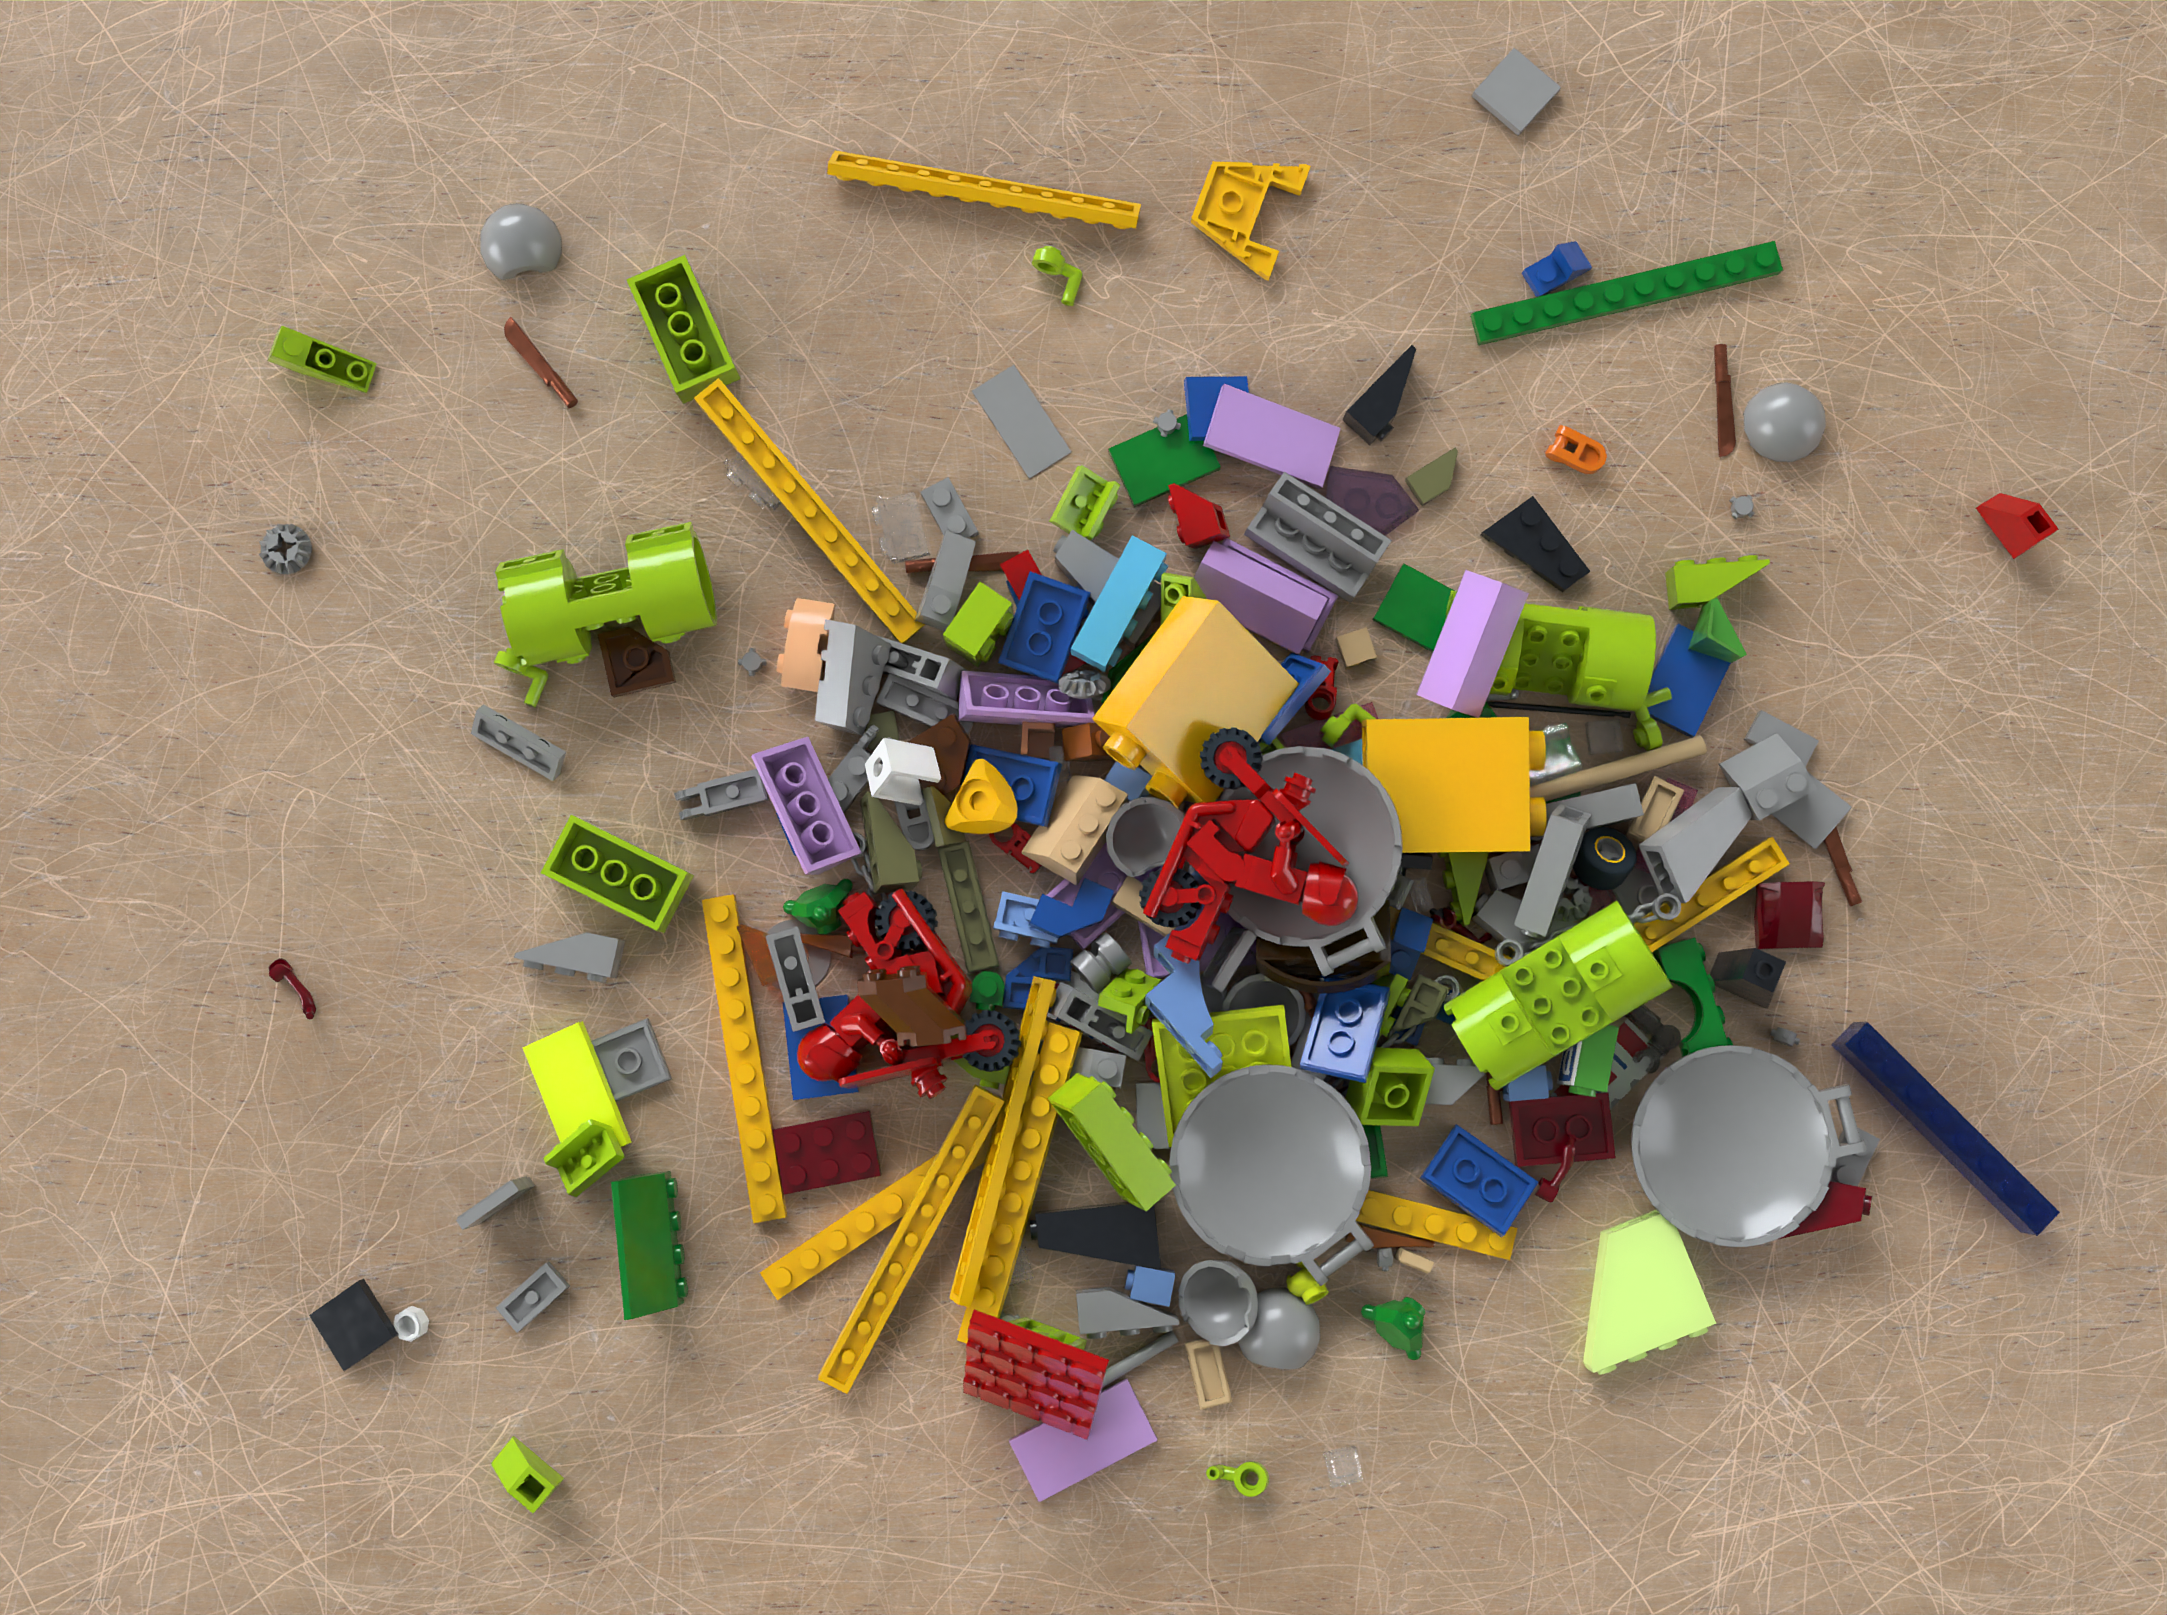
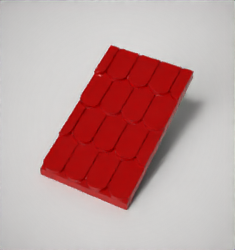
(1034, 1371)

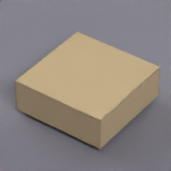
(1356, 647)
(1414, 1260)

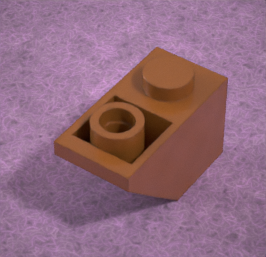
(1085, 743)

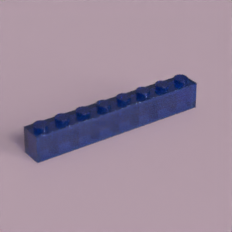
(1945, 1128)

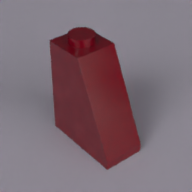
(1840, 1207)

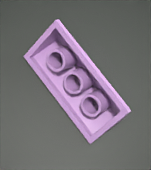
(1260, 597)
(1472, 644)
(1019, 699)
(806, 806)

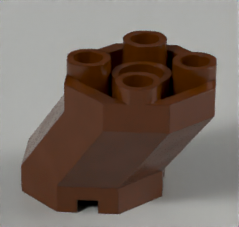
(911, 1006)

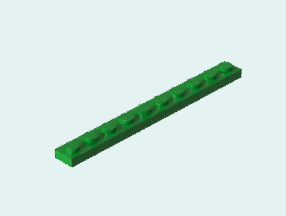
(1626, 293)

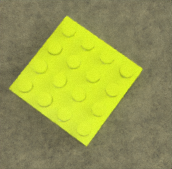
(1244, 1039)

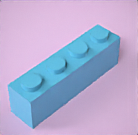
(1119, 603)

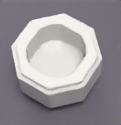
(411, 1323)

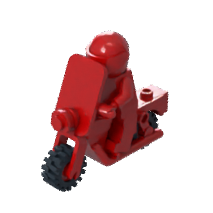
(1220, 828)
(904, 924)

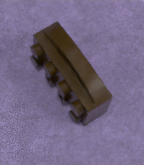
(1282, 961)

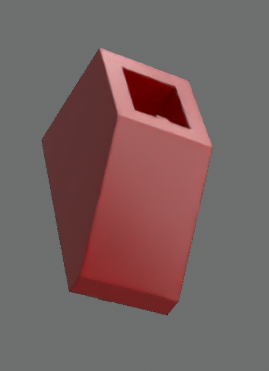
(1198, 518)
(2017, 522)

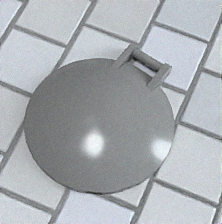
(1357, 821)
(1738, 1144)
(1273, 1168)

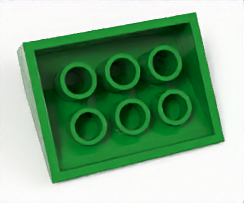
(648, 1243)

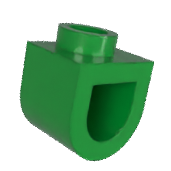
(987, 991)

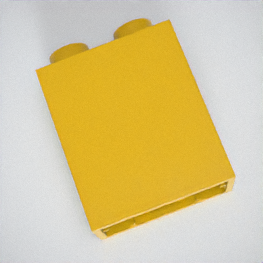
(1185, 684)
(1459, 781)

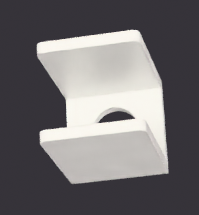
(900, 770)

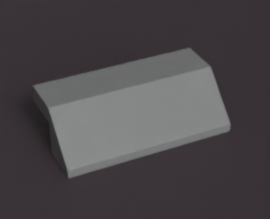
(1317, 537)

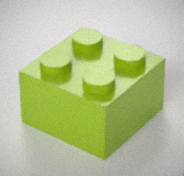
(979, 625)
(1393, 1089)

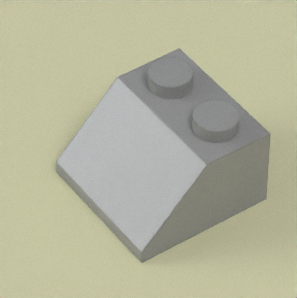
(1768, 776)

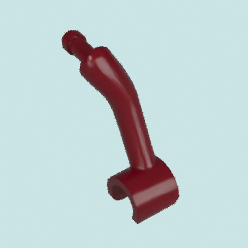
(1450, 922)
(282, 969)
(1549, 1189)

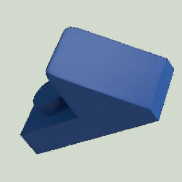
(1556, 269)
(1408, 941)

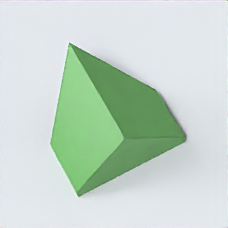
(1715, 634)

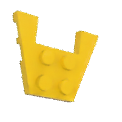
(1232, 204)

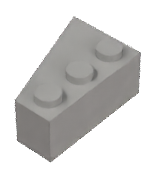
(851, 677)

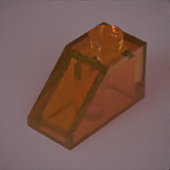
(759, 953)

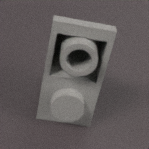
(1451, 1081)

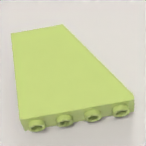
(1642, 1294)

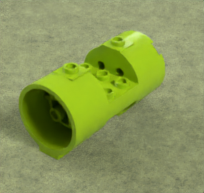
(553, 610)
(1581, 653)
(1557, 996)

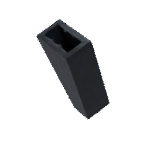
(1748, 974)
(1101, 1231)

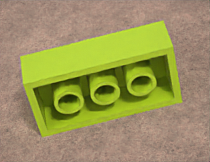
(682, 328)
(617, 874)
(1112, 1140)

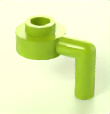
(1052, 262)
(513, 664)
(1336, 727)
(1647, 731)
(1239, 1477)

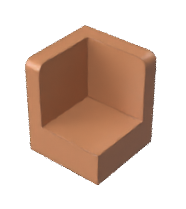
(1037, 739)

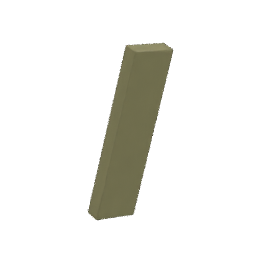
(968, 907)

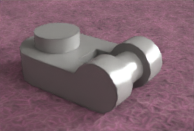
(918, 829)

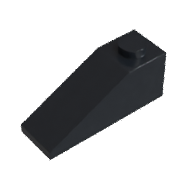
(1378, 406)

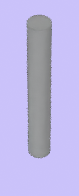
(1139, 1357)

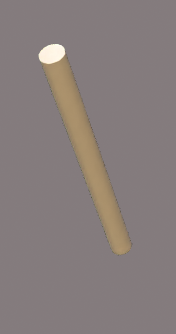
(1620, 769)

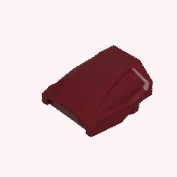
(1789, 915)

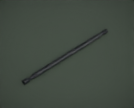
(1557, 709)

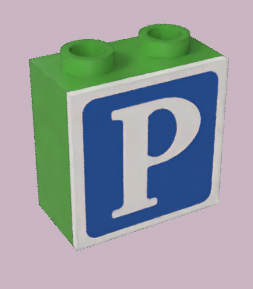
(1589, 1063)

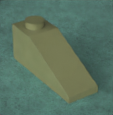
(889, 852)

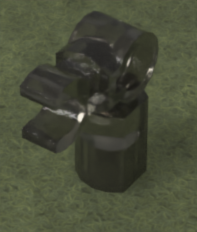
(1662, 1040)

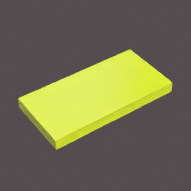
(573, 1082)

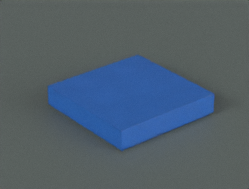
(1201, 399)

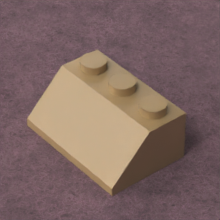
(1076, 827)

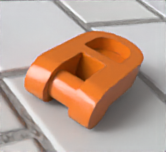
(1587, 457)

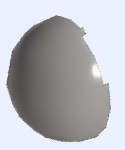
(519, 241)
(1784, 422)
(1142, 834)
(1260, 991)
(1218, 1301)
(1283, 1332)

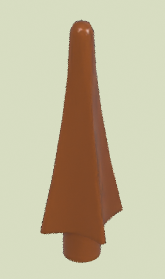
(836, 943)
(1385, 1239)

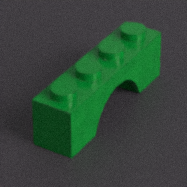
(1684, 966)

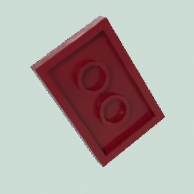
(1544, 1125)
(826, 1152)

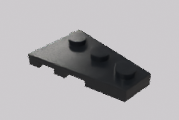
(1539, 544)

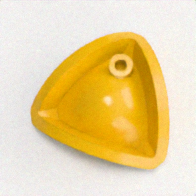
(983, 802)

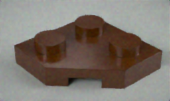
(634, 662)
(951, 749)

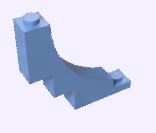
(1181, 1004)

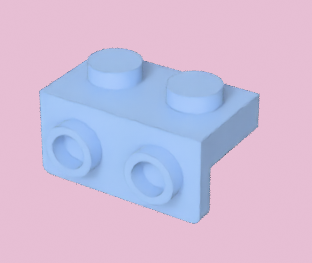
(1014, 917)

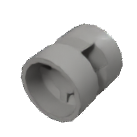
(1100, 962)

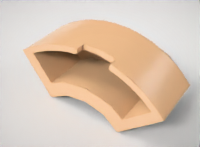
(805, 640)

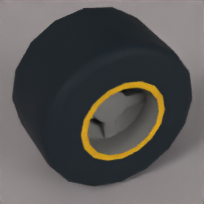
(1604, 858)

